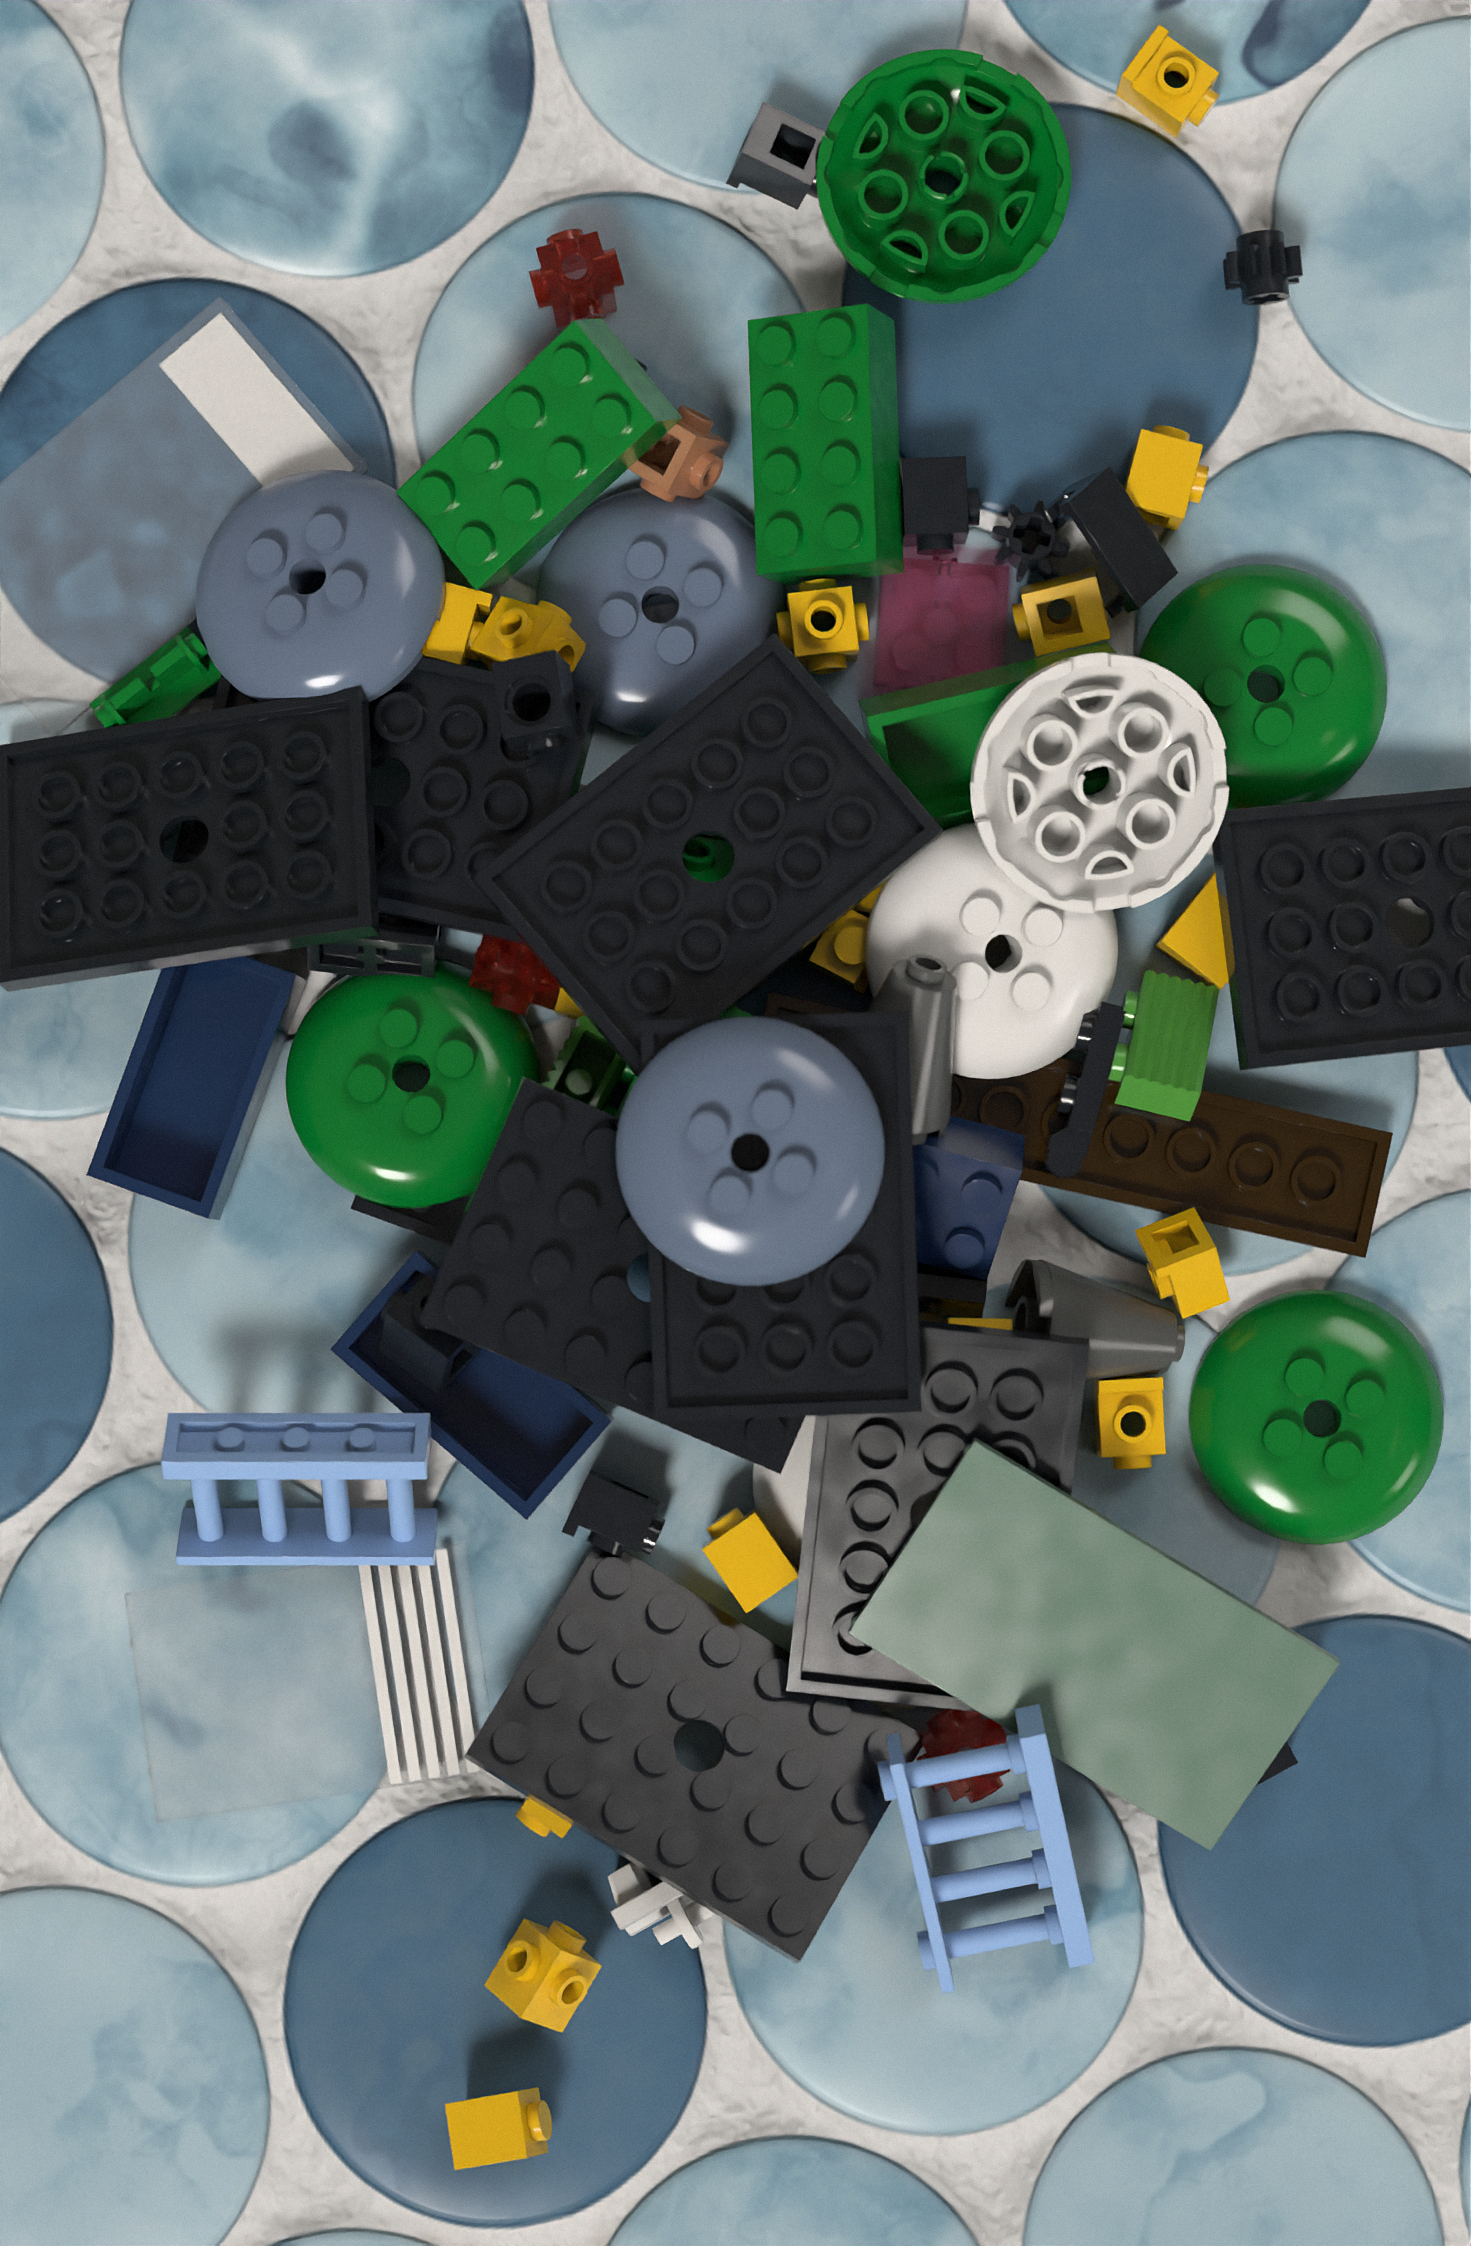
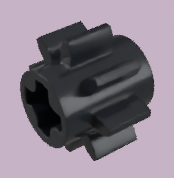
(1262, 267)
(1046, 538)

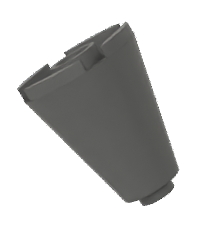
(929, 996)
(1123, 1330)

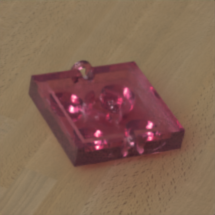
(939, 622)

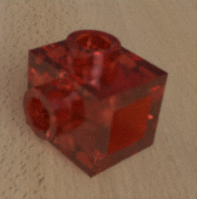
(576, 298)
(513, 976)
(958, 1729)

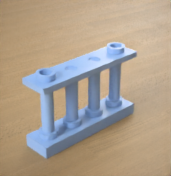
(301, 1448)
(1035, 1810)

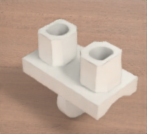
(644, 1905)

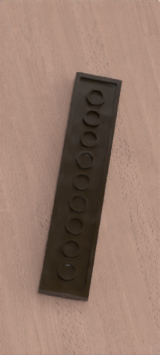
(1232, 1161)

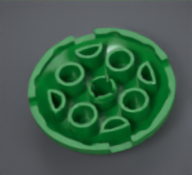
(953, 117)
(1322, 663)
(395, 1142)
(1252, 1405)

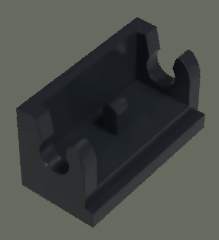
(1116, 538)
(399, 949)

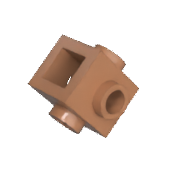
(684, 459)

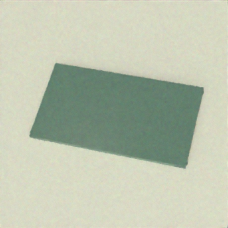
(1132, 1655)

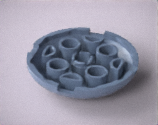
(647, 548)
(364, 620)
(764, 1082)

